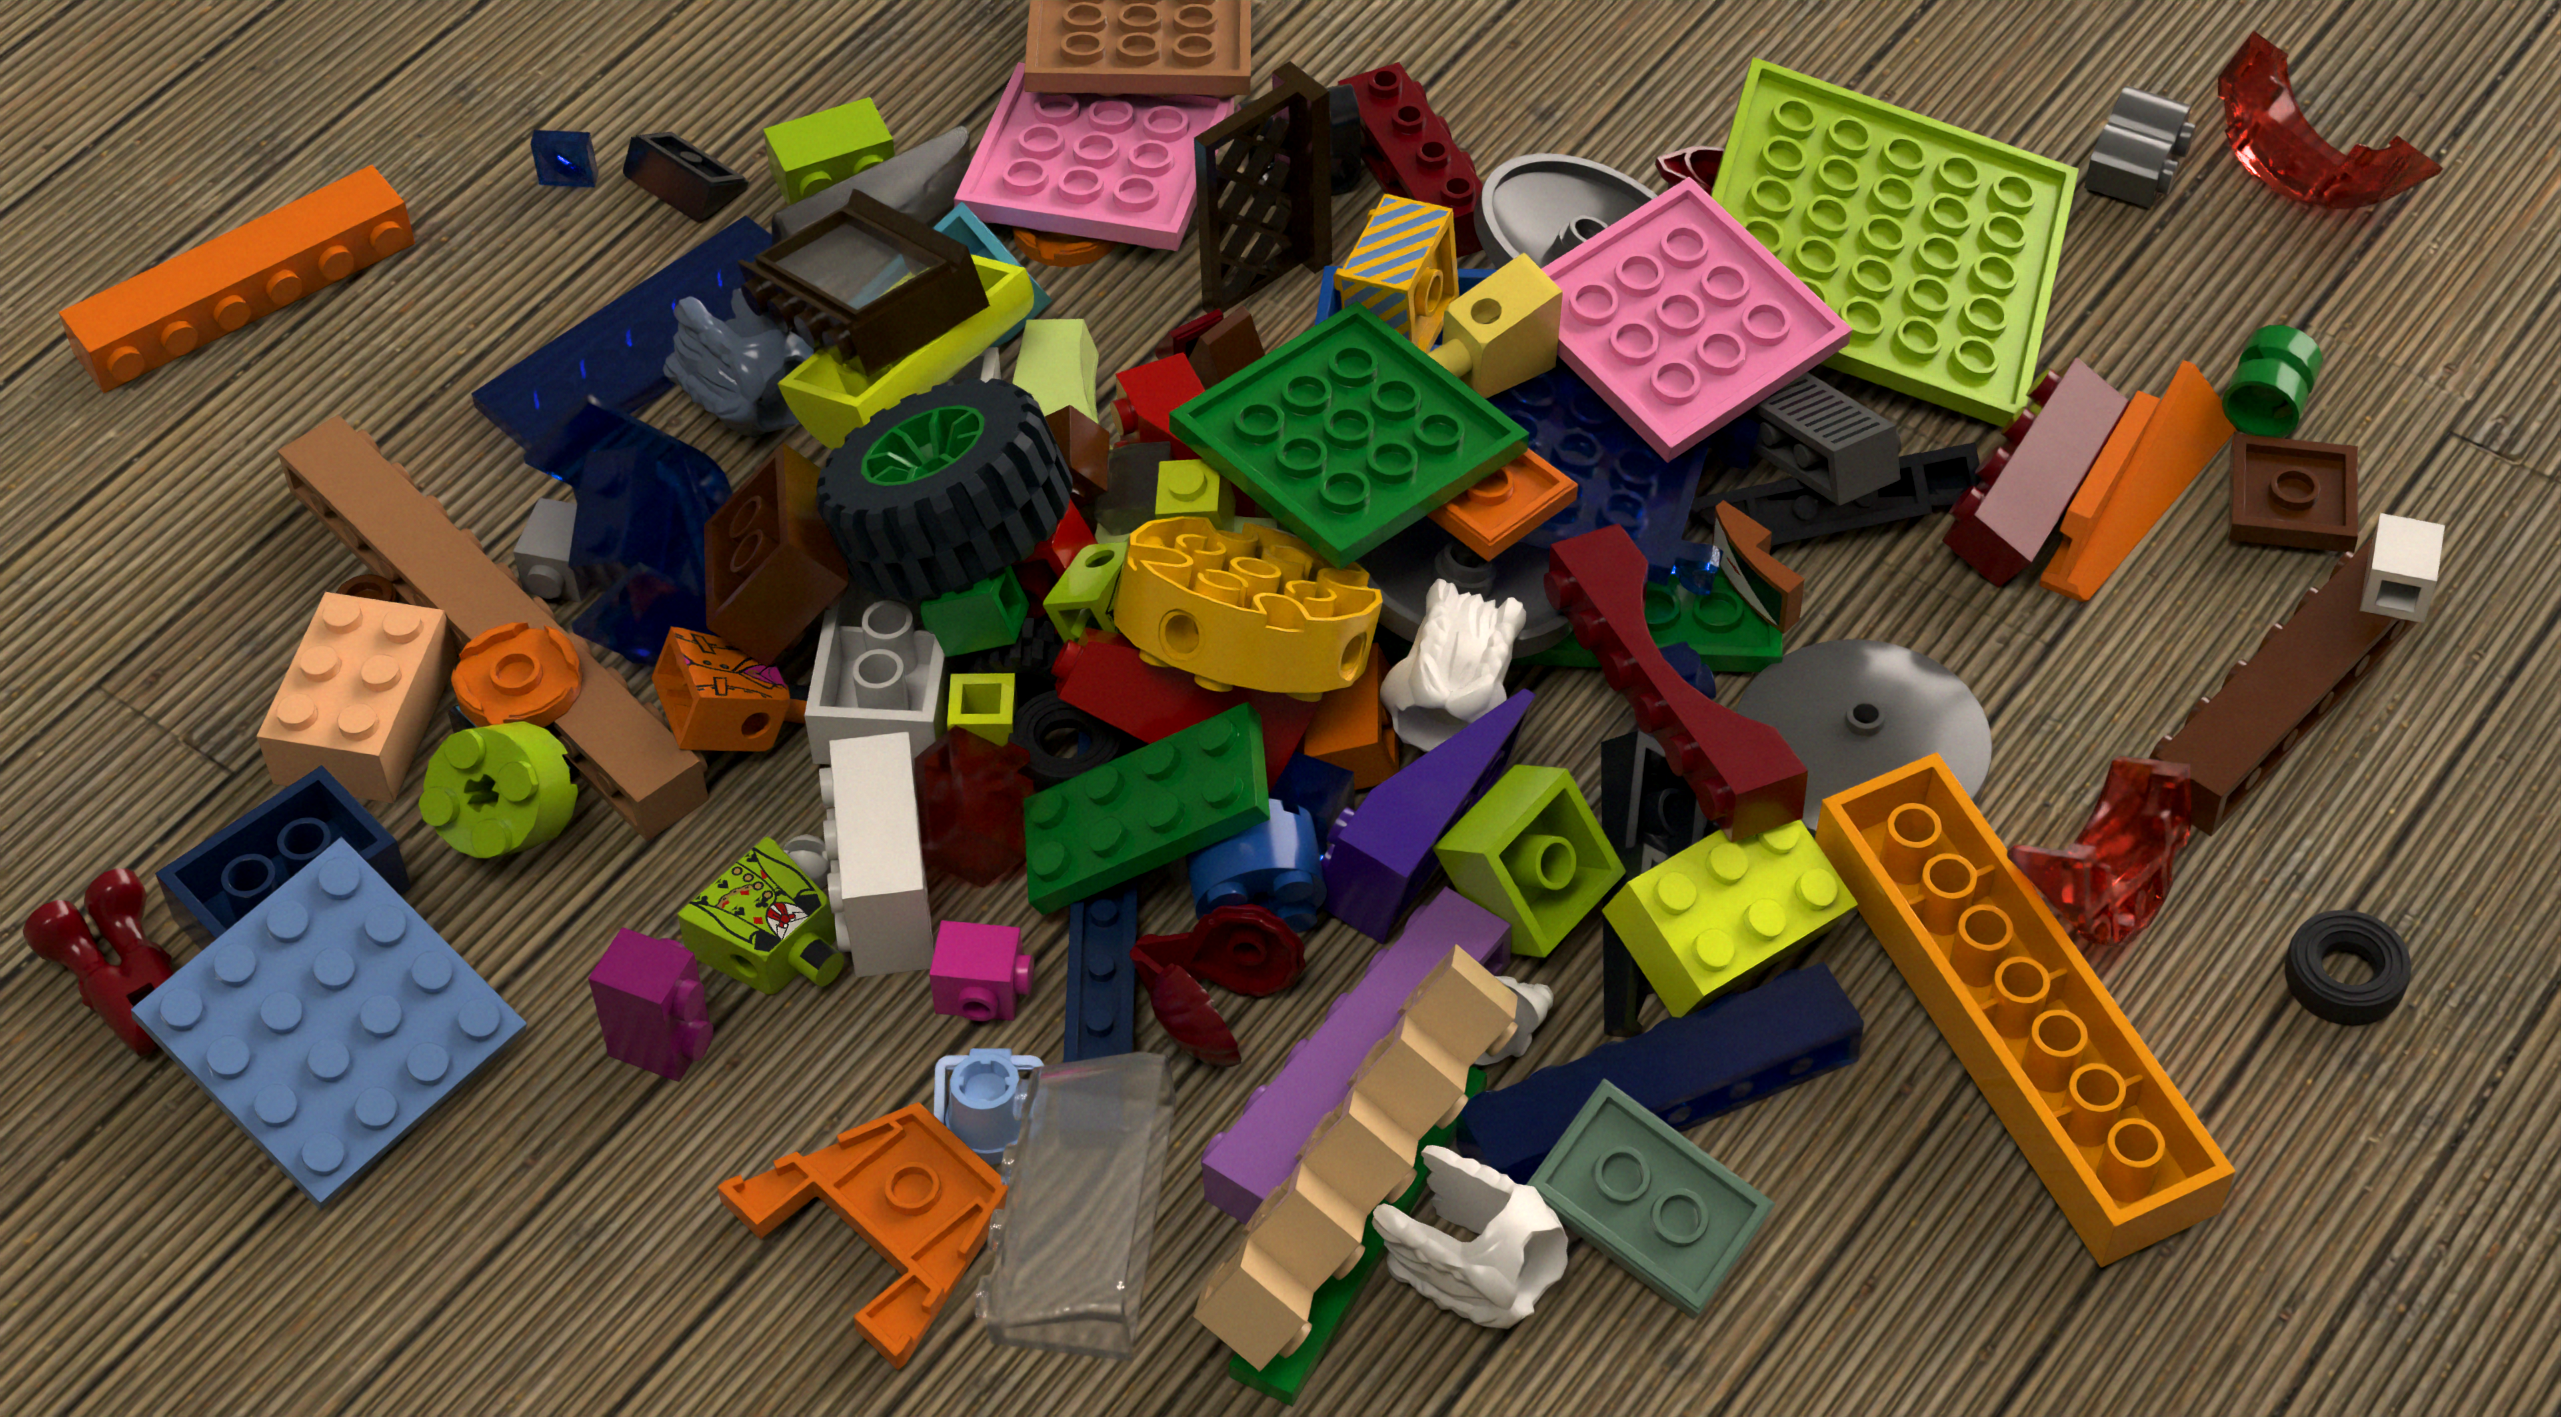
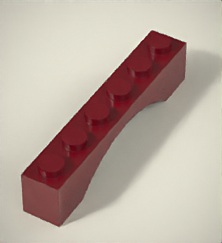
(1733, 764)

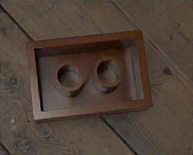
(771, 559)

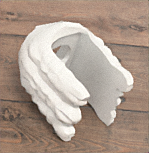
(1453, 666)
(1497, 1273)

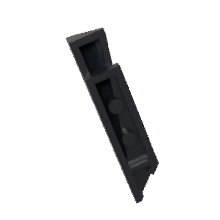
(1799, 512)

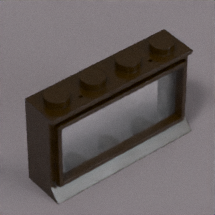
(865, 284)

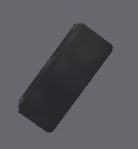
(681, 174)

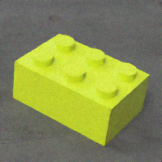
(1727, 912)

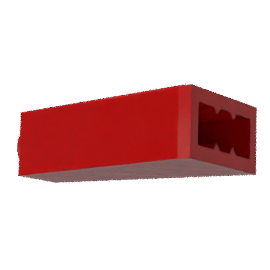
(1153, 702)

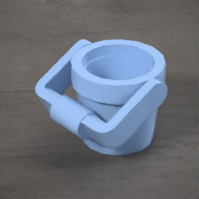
(981, 1098)

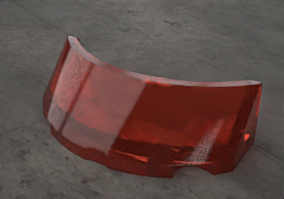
(2290, 155)
(2123, 859)

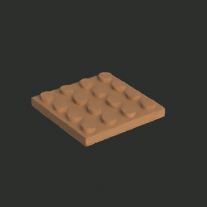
(1139, 47)

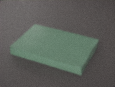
(1650, 1198)

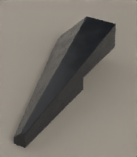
(1647, 820)

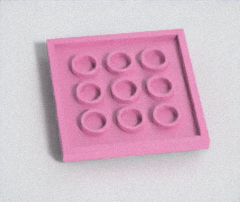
(1091, 163)
(1686, 319)

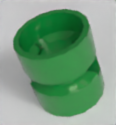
(2272, 381)

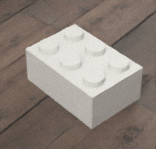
(880, 873)

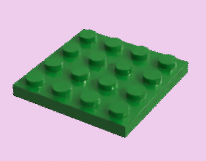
(1348, 434)

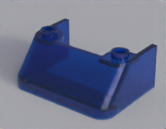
(643, 603)

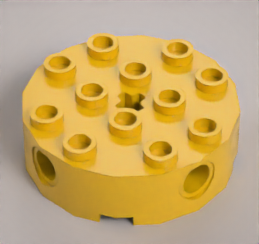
(1245, 608)

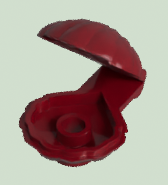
(1233, 946)

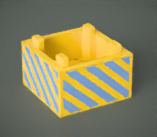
(1404, 268)

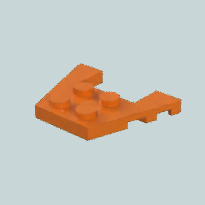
(907, 1193)

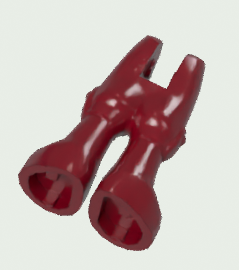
(116, 909)

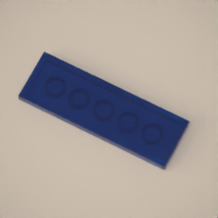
(623, 345)

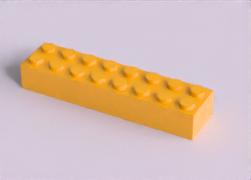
(2023, 1010)

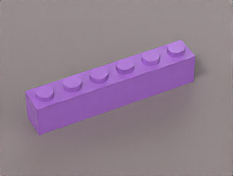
(1280, 1117)

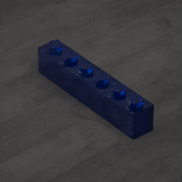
(1678, 1070)

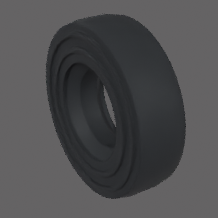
(1051, 713)
(2340, 1001)

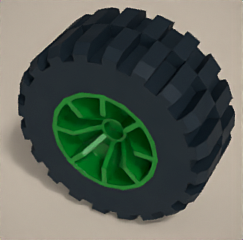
(944, 489)

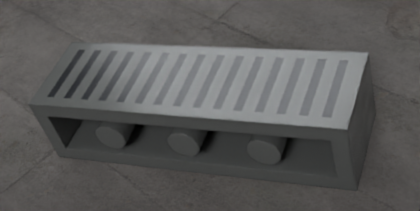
(1826, 440)

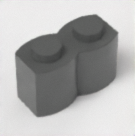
(2140, 146)

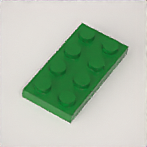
(1146, 809)

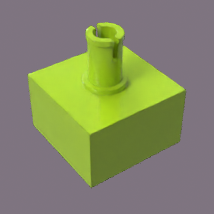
(1532, 856)

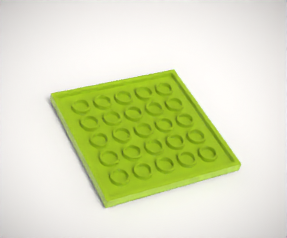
(1906, 231)

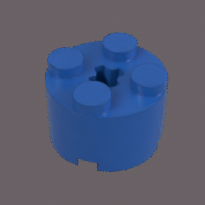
(1263, 866)

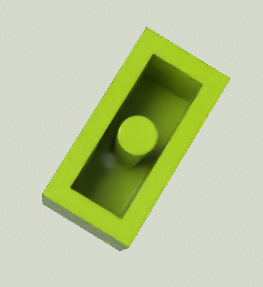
(826, 148)

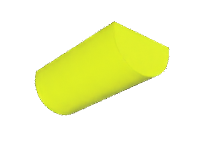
(837, 398)

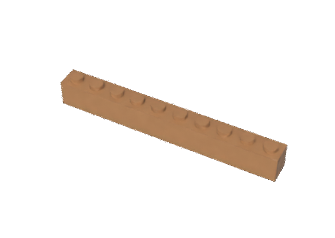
(410, 541)

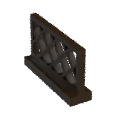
(1297, 183)

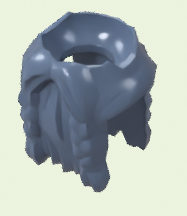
(735, 365)

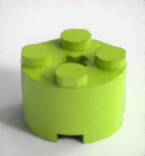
(498, 789)

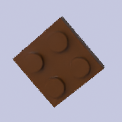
(2293, 493)

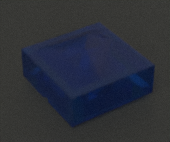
(564, 158)

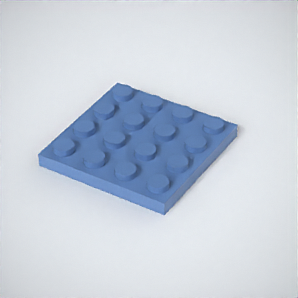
(329, 1022)

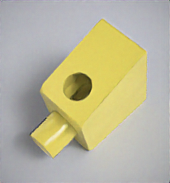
(1502, 329)

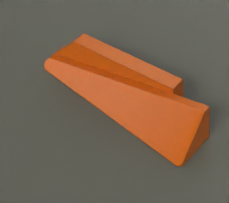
(2136, 480)

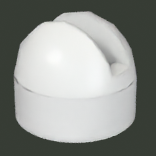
(810, 856)

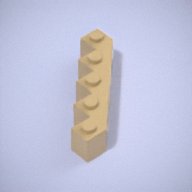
(1357, 1159)

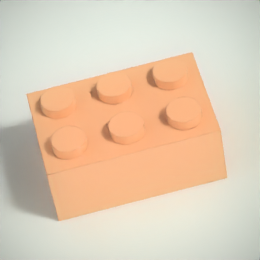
(359, 695)

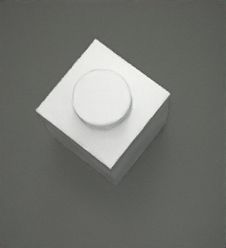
(2402, 568)

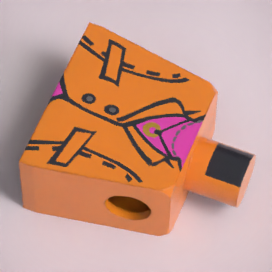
(722, 695)

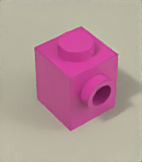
(979, 971)

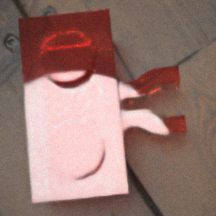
(971, 805)

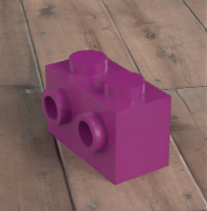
(651, 1004)

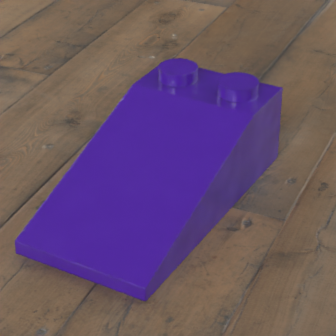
(1386, 846)

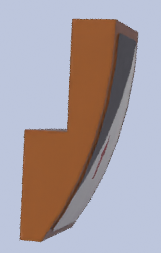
(1756, 576)

